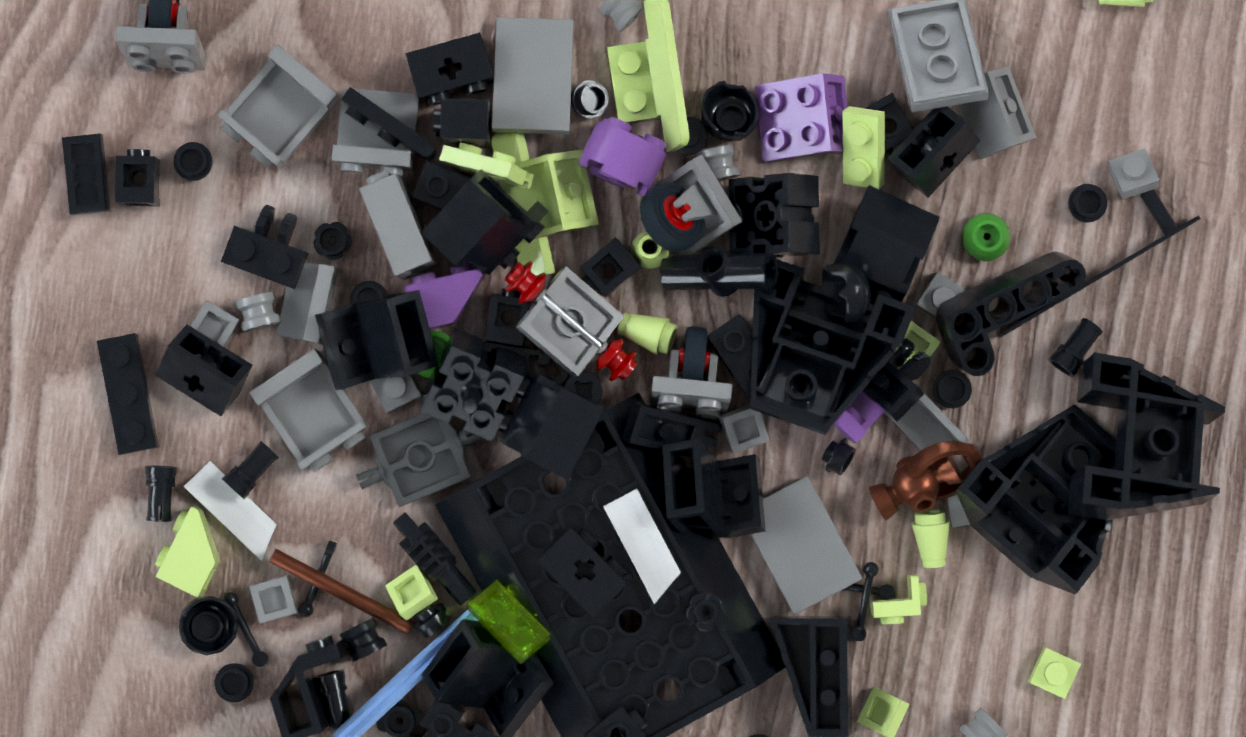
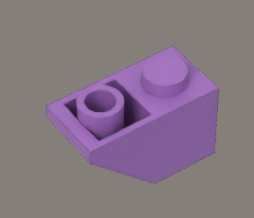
(447, 296)

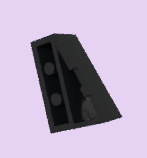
(819, 669)

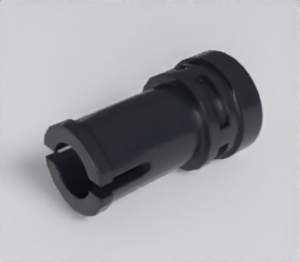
(1070, 355)
(243, 477)
(160, 483)
(332, 689)

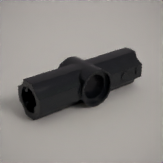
(719, 271)

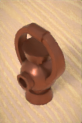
(922, 484)

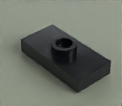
(86, 174)

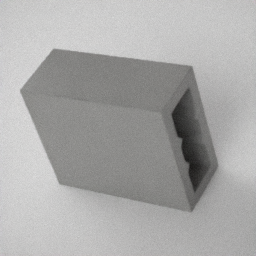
(398, 225)

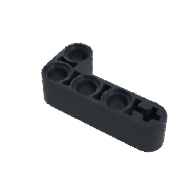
(1010, 307)

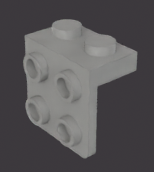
(361, 147)

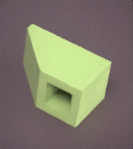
(192, 556)

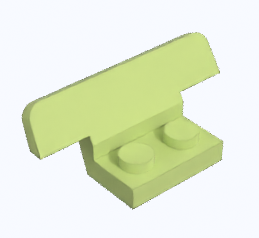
(649, 78)
(558, 186)

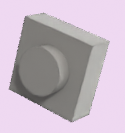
(1133, 174)
(937, 292)
(216, 323)
(395, 391)
(743, 428)
(273, 599)

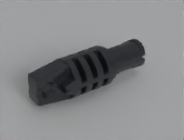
(433, 558)

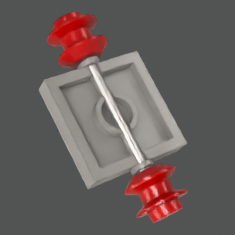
(570, 321)

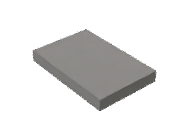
(937, 54)
(532, 76)
(804, 547)

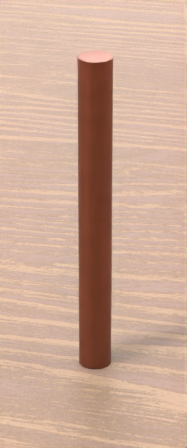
(340, 591)

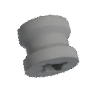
(622, 12)
(721, 161)
(258, 311)
(982, 726)

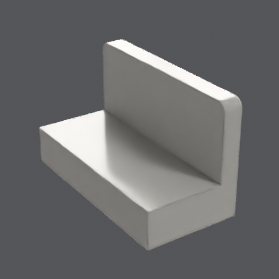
(1001, 118)
(310, 297)
(927, 425)

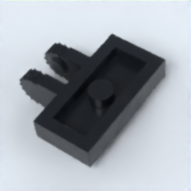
(266, 256)
(894, 388)

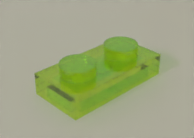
(509, 621)

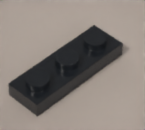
(127, 394)

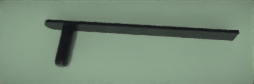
(1166, 225)

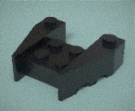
(1155, 442)

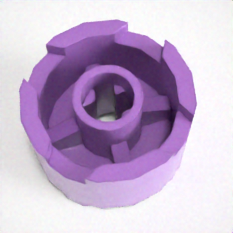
(622, 156)

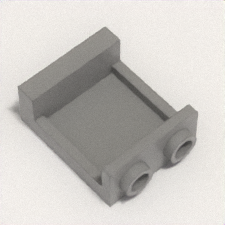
(278, 109)
(310, 411)

